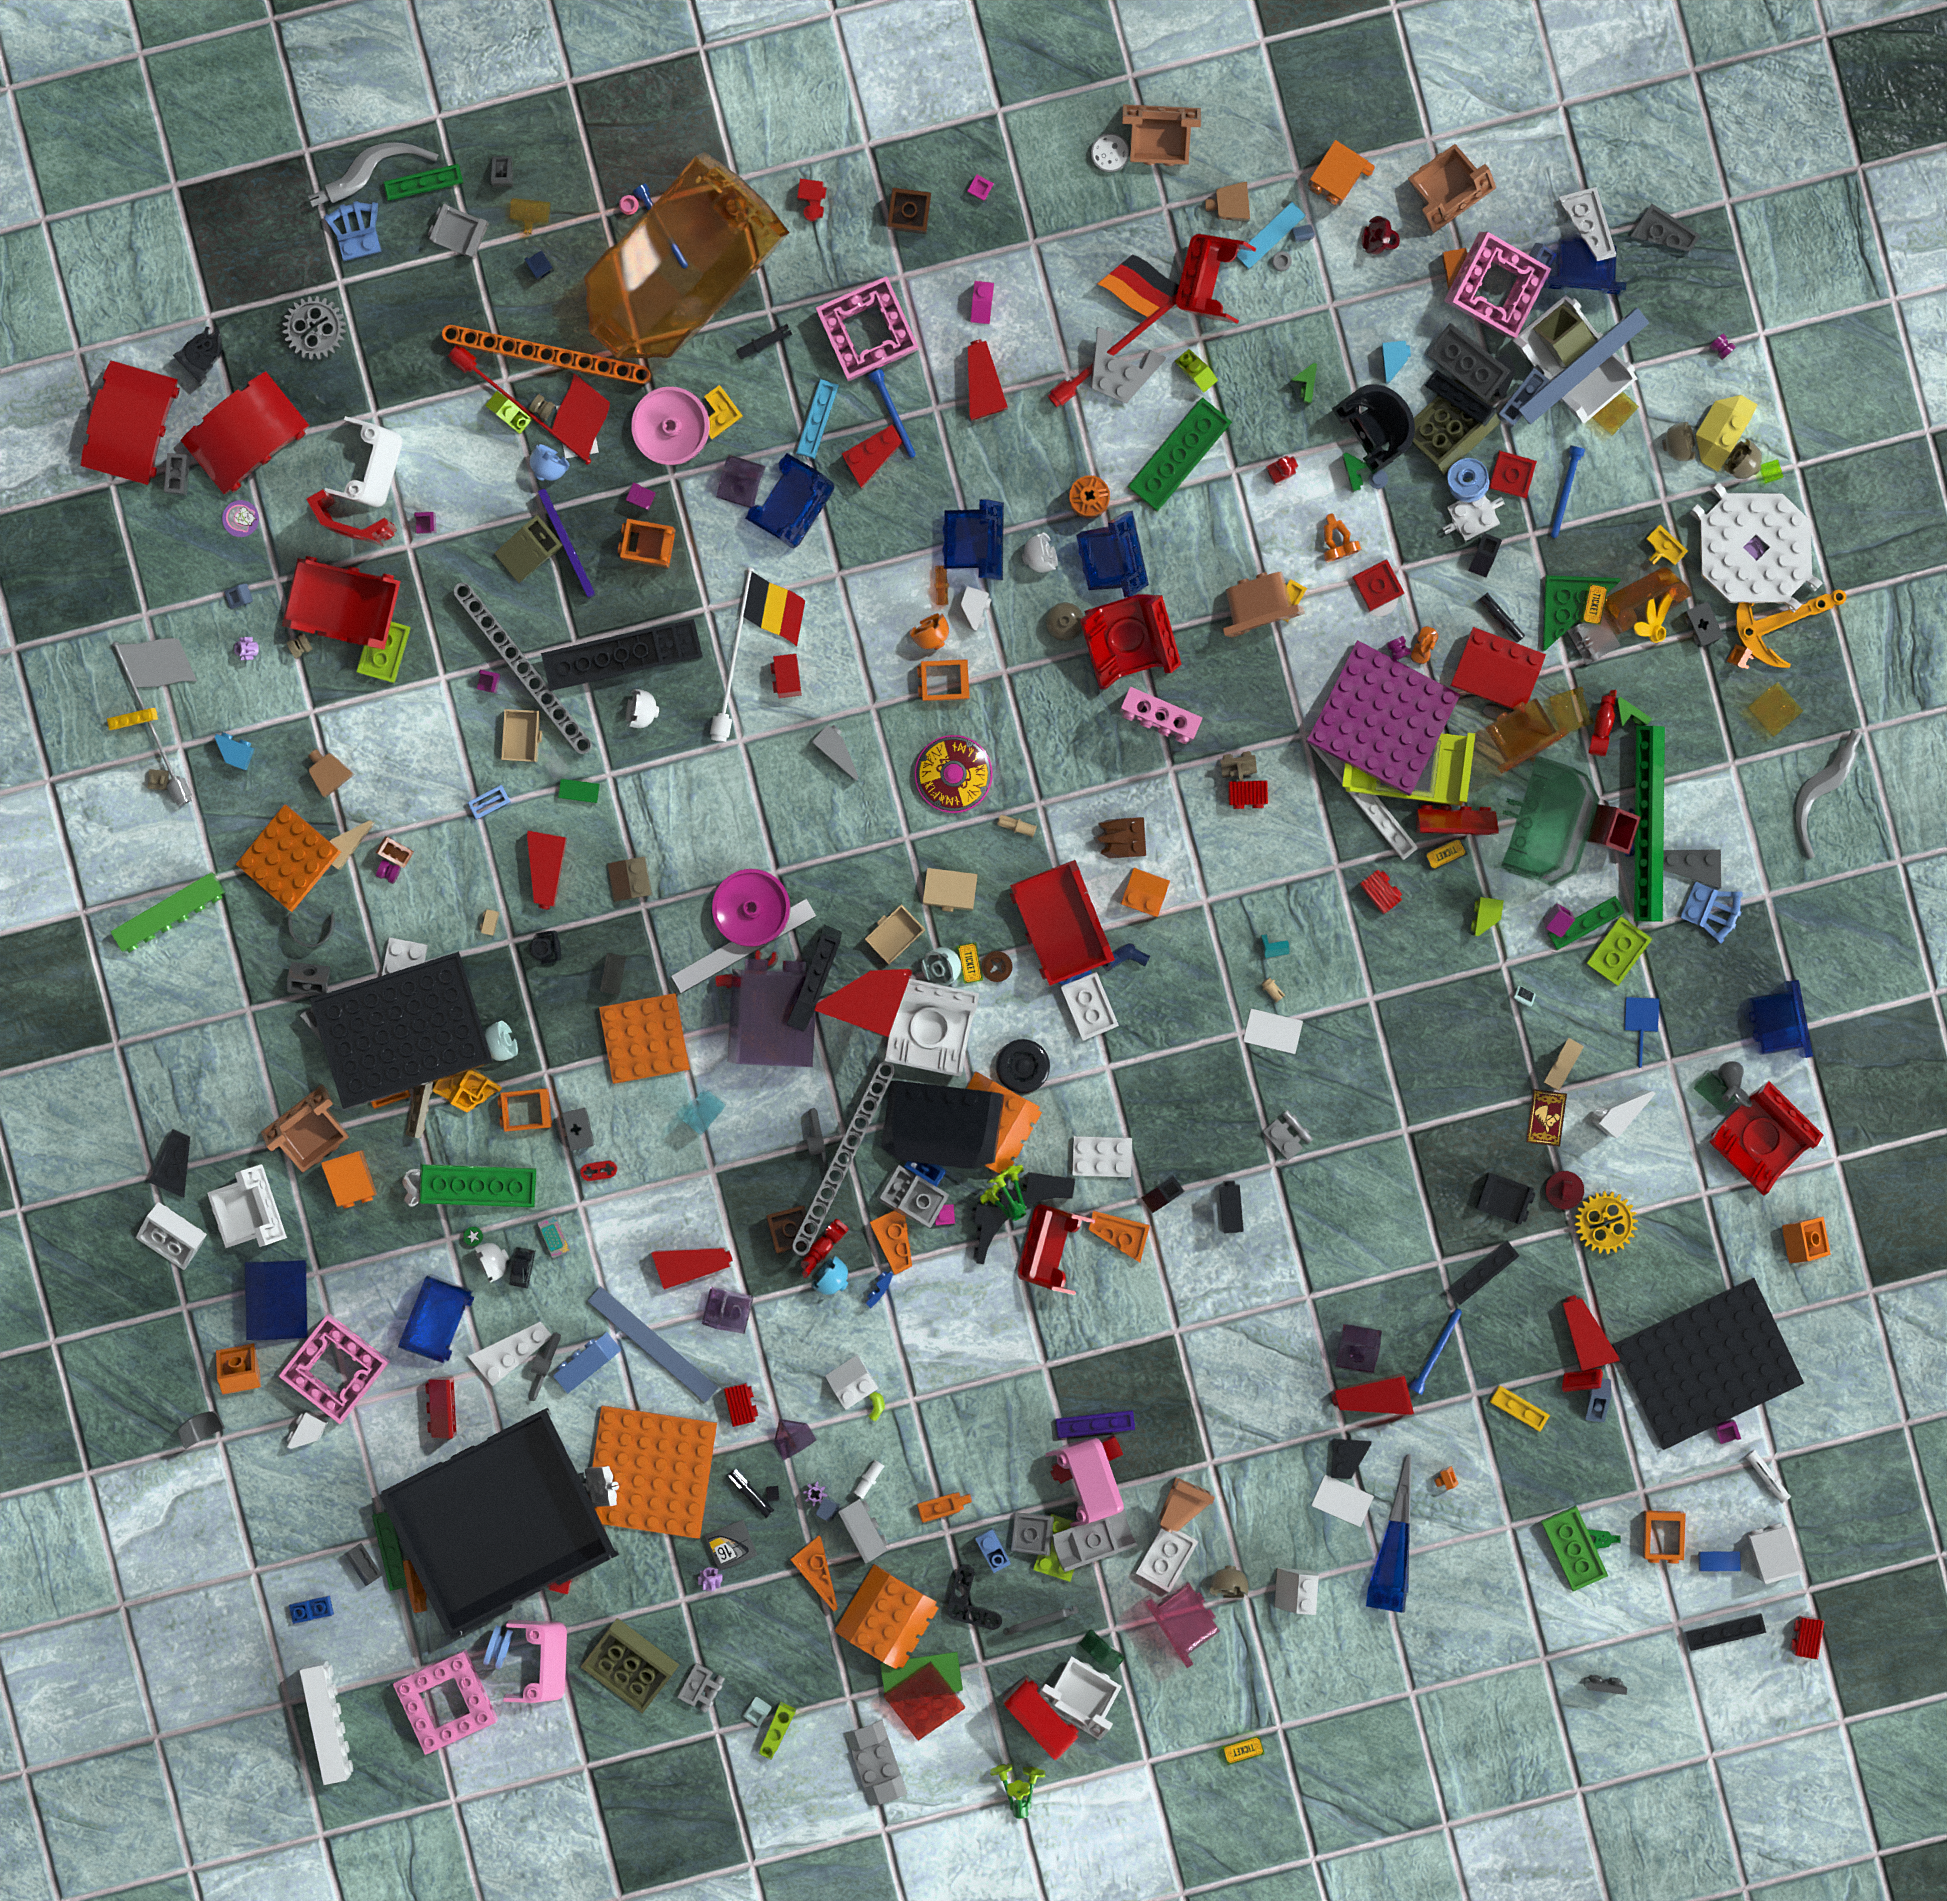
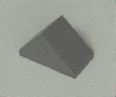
(502, 171)

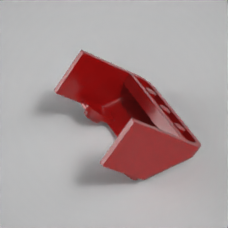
(1201, 272)
(1045, 1247)
(1039, 1718)

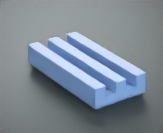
(504, 794)

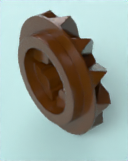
(1006, 966)

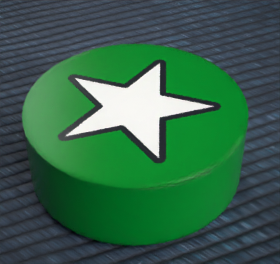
(473, 1236)

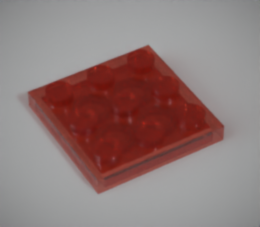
(924, 1701)

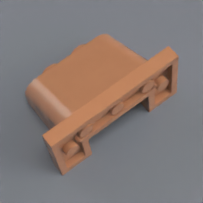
(1160, 133)
(1450, 186)
(1259, 603)
(306, 1130)
(1183, 1505)

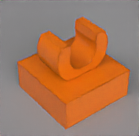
(1740, 656)
(1447, 1478)

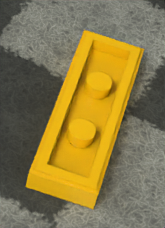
(1519, 1408)

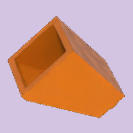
(349, 1179)

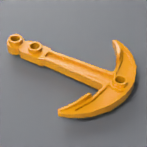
(1745, 621)

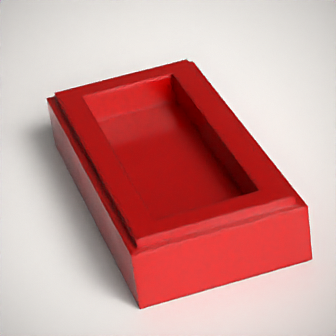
(1582, 1380)

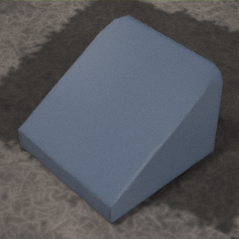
(1303, 233)
(1542, 254)
(238, 596)
(828, 1509)

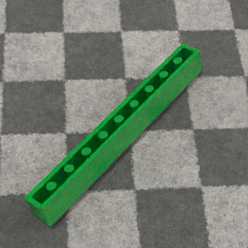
(1650, 830)

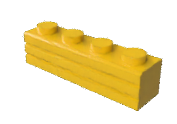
(132, 718)

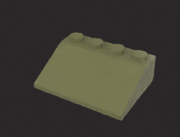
(1447, 433)
(630, 1665)

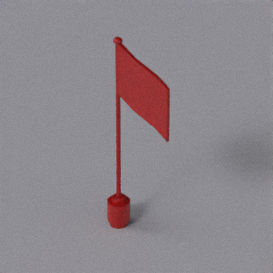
(577, 417)

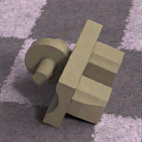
(1238, 766)

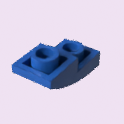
(883, 1282)
(1719, 1561)
(311, 1609)

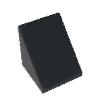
(772, 1493)

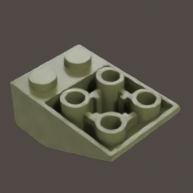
(528, 549)

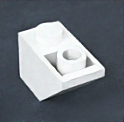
(973, 606)
(308, 1431)

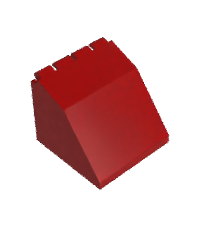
(869, 1000)

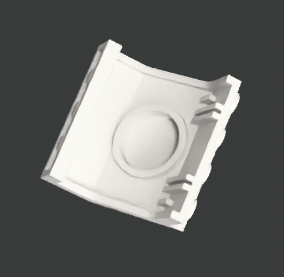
(932, 1027)

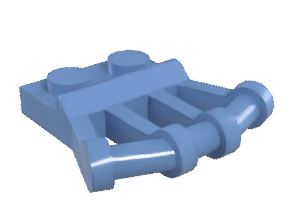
(359, 242)
(1699, 906)

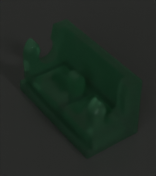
(1712, 1090)

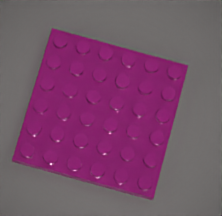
(1383, 718)

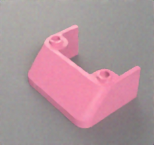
(1092, 1479)
(552, 1661)

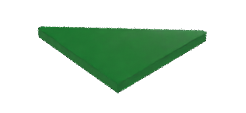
(1565, 602)

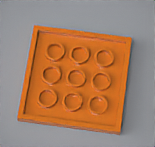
(288, 858)
(644, 1038)

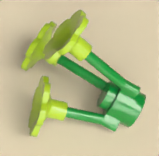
(1015, 1209)
(1018, 1788)

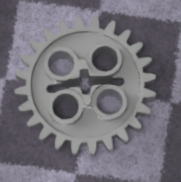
(303, 314)

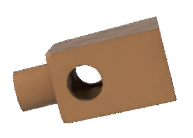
(1231, 202)
(328, 772)

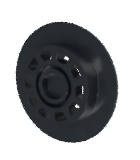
(1022, 1066)

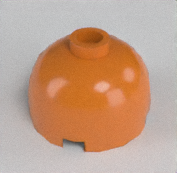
(931, 632)

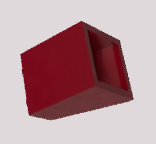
(1613, 828)

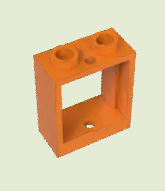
(922, 689)
(545, 1109)
(1664, 1516)

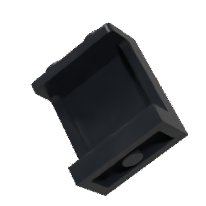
(1505, 1198)

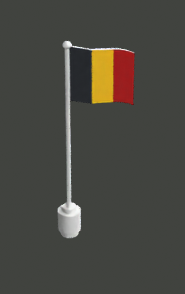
(770, 609)

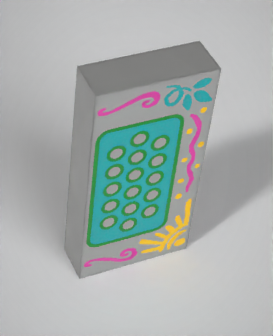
(554, 1236)

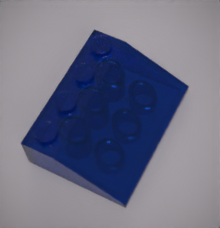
(276, 1300)

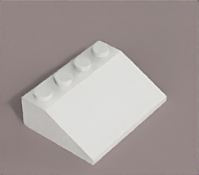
(1619, 1114)

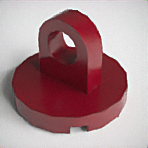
(1377, 236)
(1564, 1189)

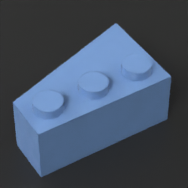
(586, 1362)

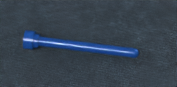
(642, 193)
(877, 378)
(1575, 455)
(1418, 1384)

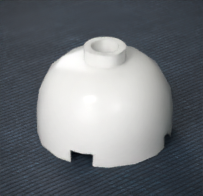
(1039, 554)
(641, 709)
(492, 1260)

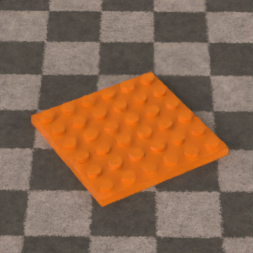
(659, 1470)

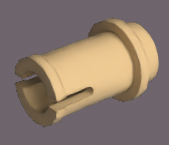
(1272, 989)

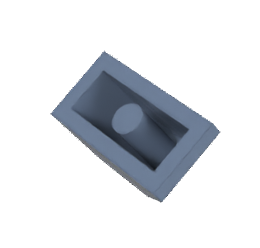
(1598, 1402)

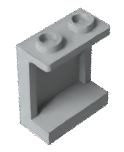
(458, 231)

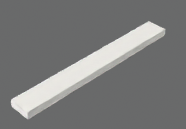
(1374, 810)
(732, 952)

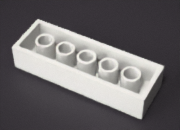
(325, 1722)

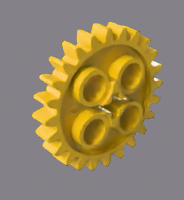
(1600, 1204)

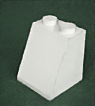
(1774, 1553)
(1296, 1590)

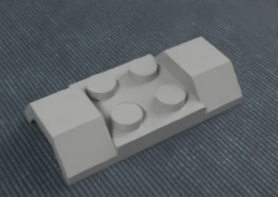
(1093, 1541)
(876, 1763)

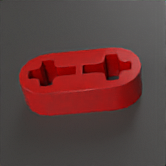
(600, 1175)

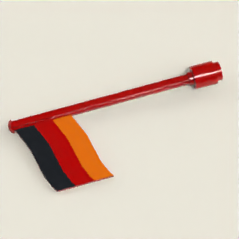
(1142, 290)

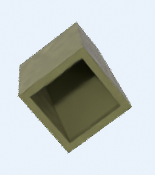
(1564, 335)

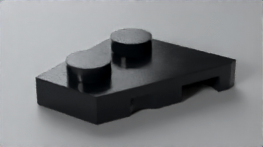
(1347, 1456)

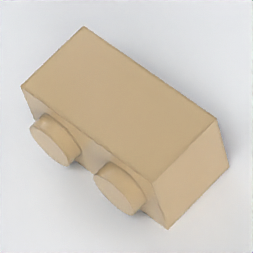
(490, 922)

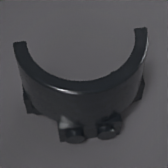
(1383, 422)

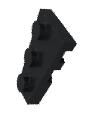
(172, 1164)

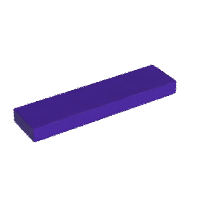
(1095, 1424)

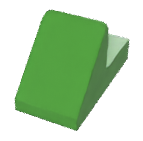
(1306, 377)
(1626, 710)

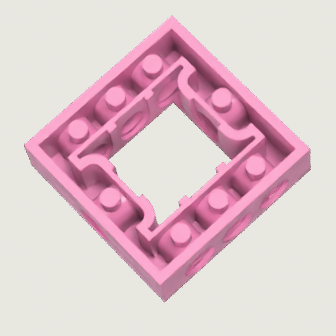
(1530, 280)
(841, 308)
(1187, 724)
(316, 1391)
(454, 1666)

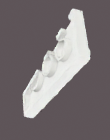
(1589, 219)
(508, 1353)

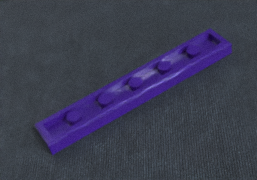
(566, 543)

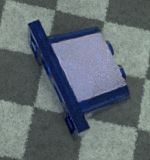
(1580, 270)
(975, 539)
(1113, 556)
(1781, 1021)

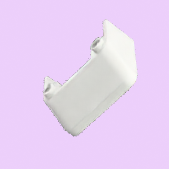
(380, 469)

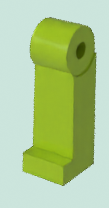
(777, 1730)

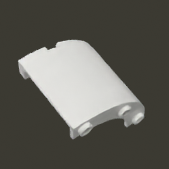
(1593, 391)

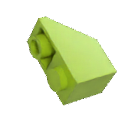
(1196, 370)
(508, 412)
(1488, 913)

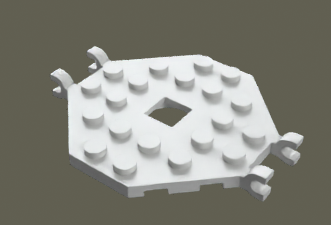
(1734, 570)

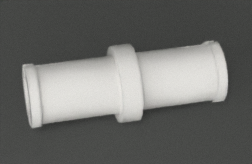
(868, 1479)

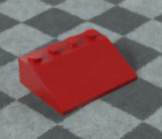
(1497, 669)
(1456, 821)

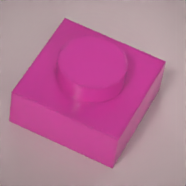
(980, 187)
(946, 1215)

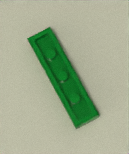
(423, 182)
(1588, 922)
(390, 1551)

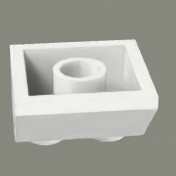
(851, 1382)

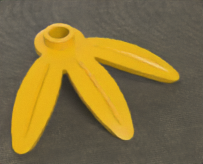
(1654, 619)

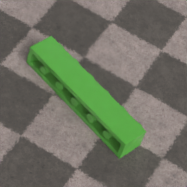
(168, 912)

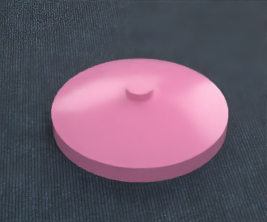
(670, 425)

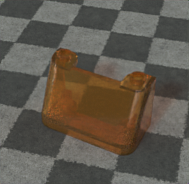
(1620, 604)

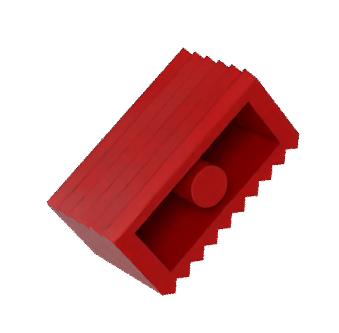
(1247, 793)
(1380, 891)
(740, 1404)
(1807, 1637)

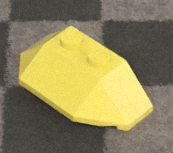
(1723, 429)

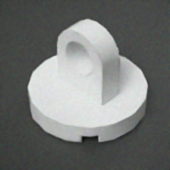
(411, 1184)

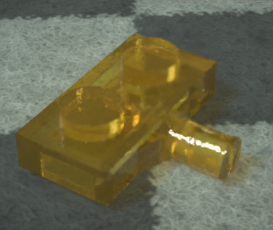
(530, 212)

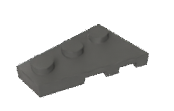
(1664, 229)
(1695, 864)

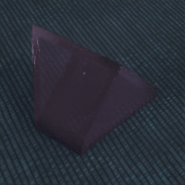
(792, 1437)

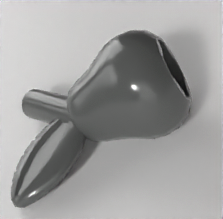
(1731, 1074)

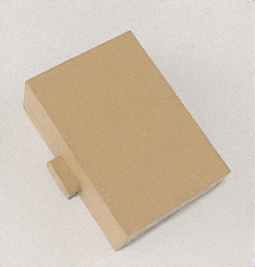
(521, 735)
(950, 889)
(895, 934)
(1563, 1064)

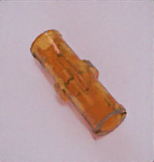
(941, 586)

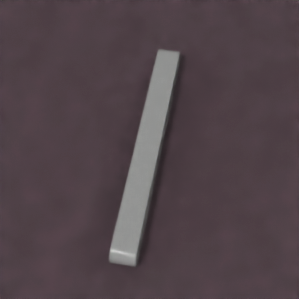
(514, 663)
(850, 1151)

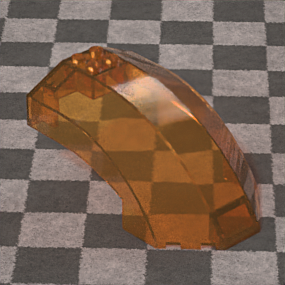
(640, 293)

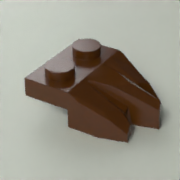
(1122, 837)

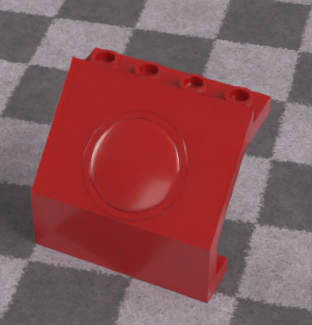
(373, 534)
(1129, 638)
(1765, 1137)

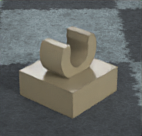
(158, 779)

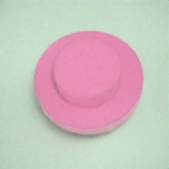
(628, 205)

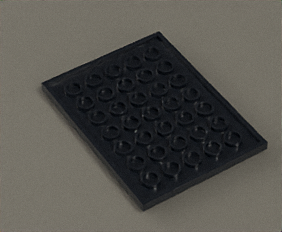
(401, 1030)
(1708, 1363)

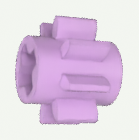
(246, 648)
(815, 1487)
(710, 1579)

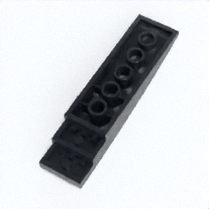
(622, 654)

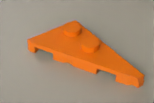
(813, 1565)

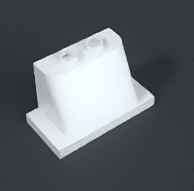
(247, 1209)
(1082, 1697)

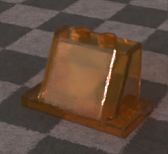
(1523, 733)

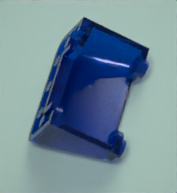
(793, 502)
(435, 1318)

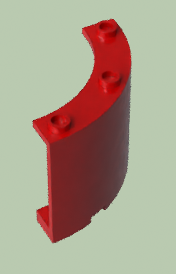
(128, 422)
(244, 432)
(341, 603)
(1061, 922)

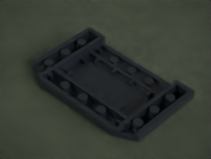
(942, 1125)

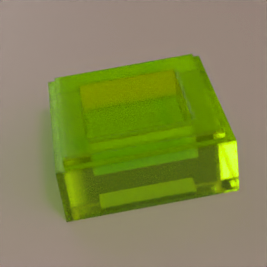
(1771, 471)

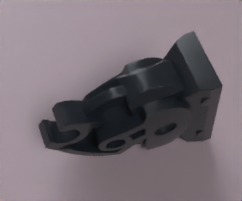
(200, 357)
(522, 1267)

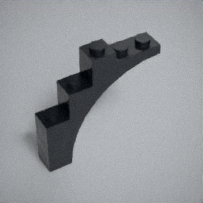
(992, 1217)

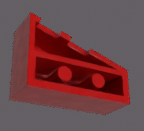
(871, 454)

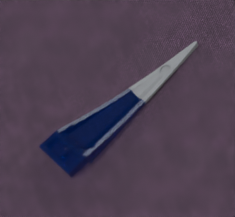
(1391, 1574)

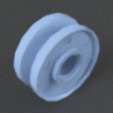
(1466, 469)
(498, 1647)

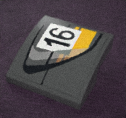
(731, 1545)

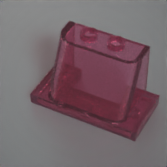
(1184, 1620)

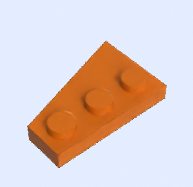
(1120, 1232)
(893, 1239)

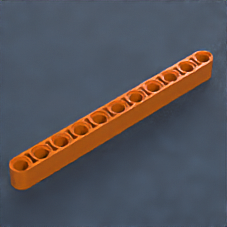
(538, 349)

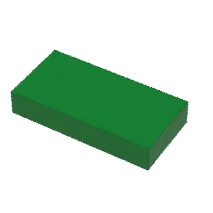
(579, 790)

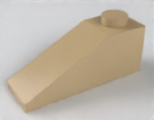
(349, 842)

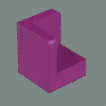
(640, 496)
(425, 522)
(488, 681)
(1558, 920)
(1727, 1431)

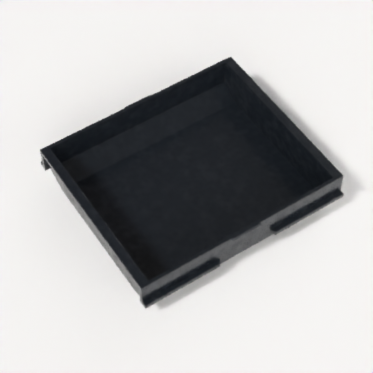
(497, 1524)

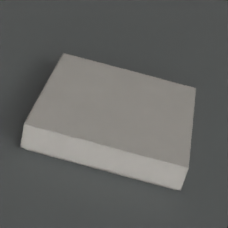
(1032, 1533)

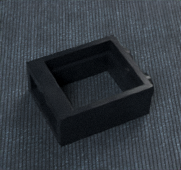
(1231, 1207)

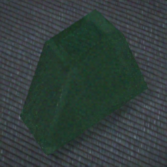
(1102, 1650)

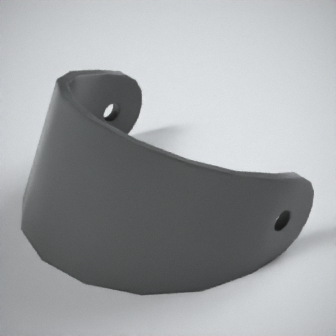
(332, 927)
(199, 1428)

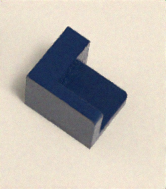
(539, 265)

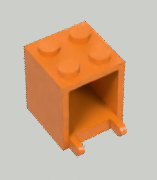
(1338, 173)
(653, 544)

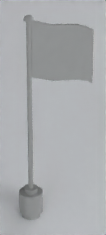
(157, 665)

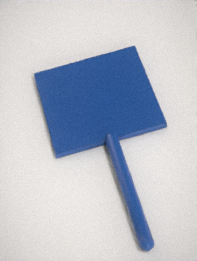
(1641, 1016)

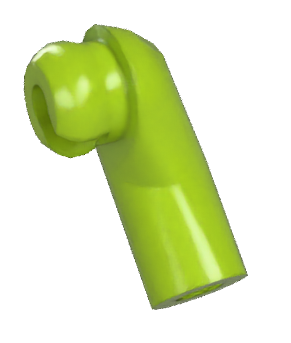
(878, 1404)

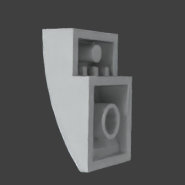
(912, 1196)

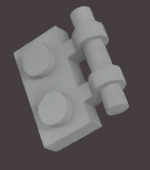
(1283, 1139)
(695, 1685)

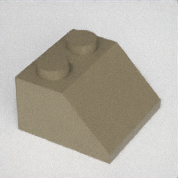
(630, 879)

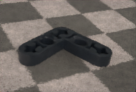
(962, 1602)

